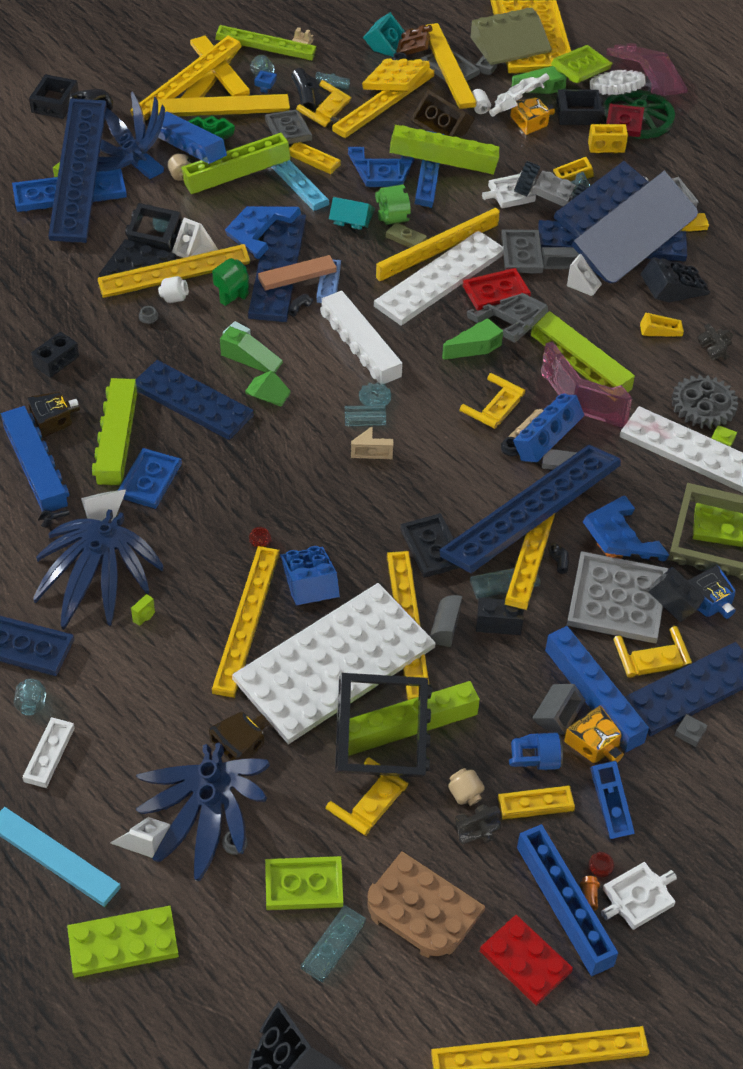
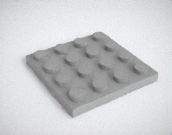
(615, 598)

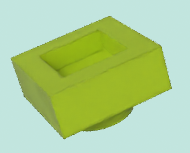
(724, 435)
(143, 610)

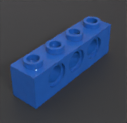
(548, 427)

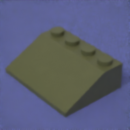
(510, 36)

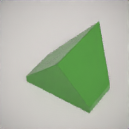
(269, 388)

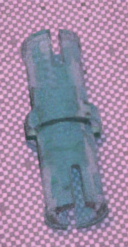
(334, 80)

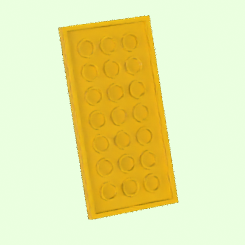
(552, 24)

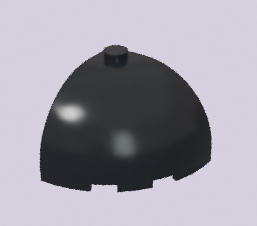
(292, 1044)

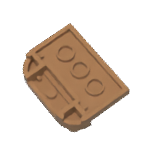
(422, 907)

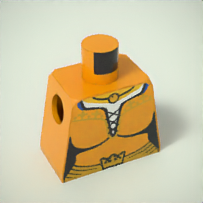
(531, 114)
(595, 736)

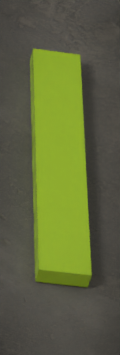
(268, 43)

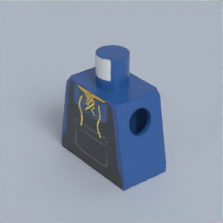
(717, 592)

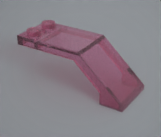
(656, 65)
(596, 400)

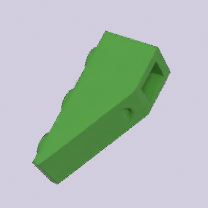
(556, 80)
(475, 341)

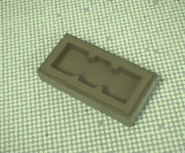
(405, 235)

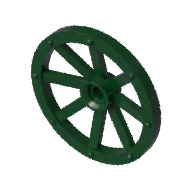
(660, 103)

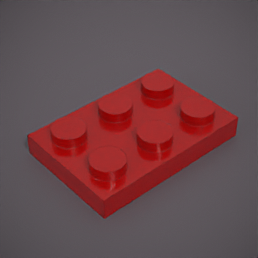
(494, 287)
(526, 959)

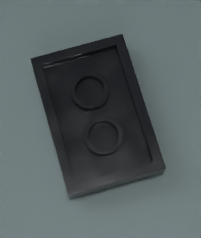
(425, 540)

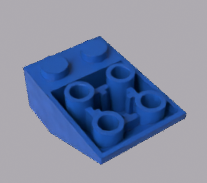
(310, 575)

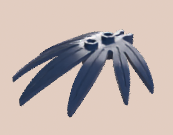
(132, 148)
(98, 545)
(211, 789)

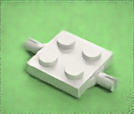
(503, 191)
(638, 895)

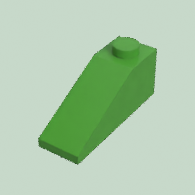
(247, 350)

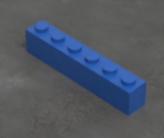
(192, 139)
(34, 459)
(596, 686)
(567, 900)

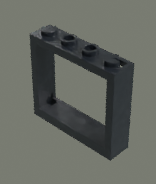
(343, 721)

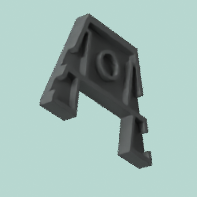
(518, 310)

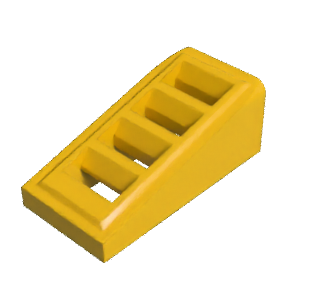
(575, 167)
(660, 326)

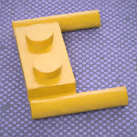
(330, 107)
(501, 404)
(654, 659)
(373, 803)

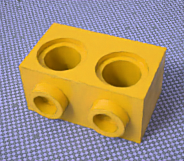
(607, 138)

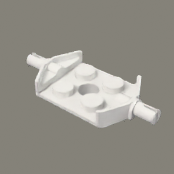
(508, 100)

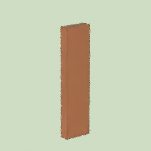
(297, 272)

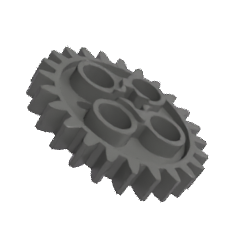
(704, 401)

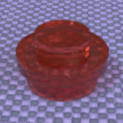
(259, 537)
(601, 864)

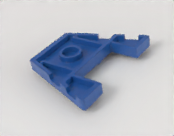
(380, 171)
(254, 222)
(616, 536)

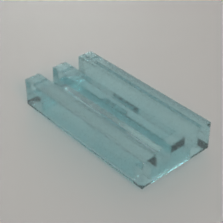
(360, 415)

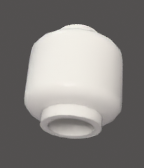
(173, 289)

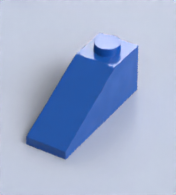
(612, 799)

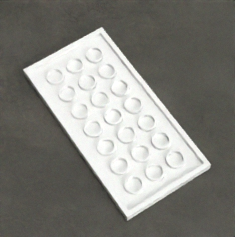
(300, 677)

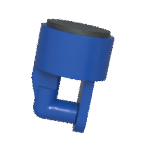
(547, 751)

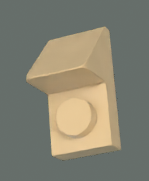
(369, 448)

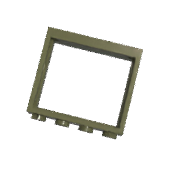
(700, 560)

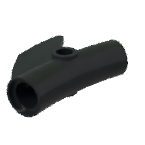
(308, 89)

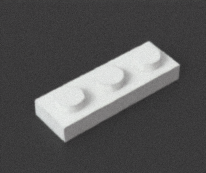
(48, 752)

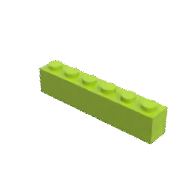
(444, 149)
(237, 163)
(581, 353)
(116, 432)
(402, 718)

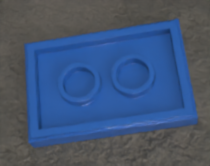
(149, 477)

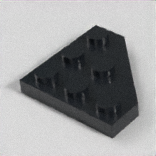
(133, 256)

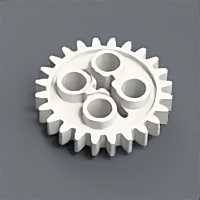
(617, 82)

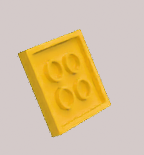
(396, 75)

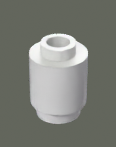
(482, 102)

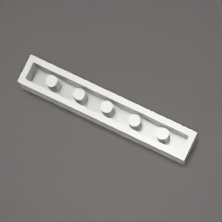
(361, 338)

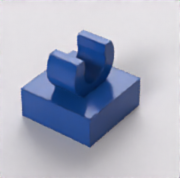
(265, 80)

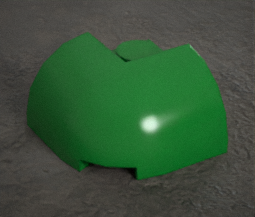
(220, 128)
(232, 280)

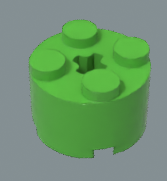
(393, 204)

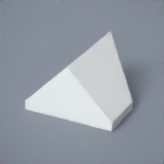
(192, 240)
(582, 277)
(98, 505)
(144, 837)

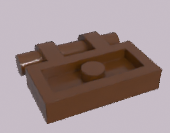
(415, 40)

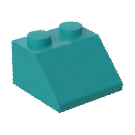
(384, 35)
(351, 212)

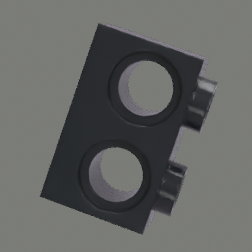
(55, 354)

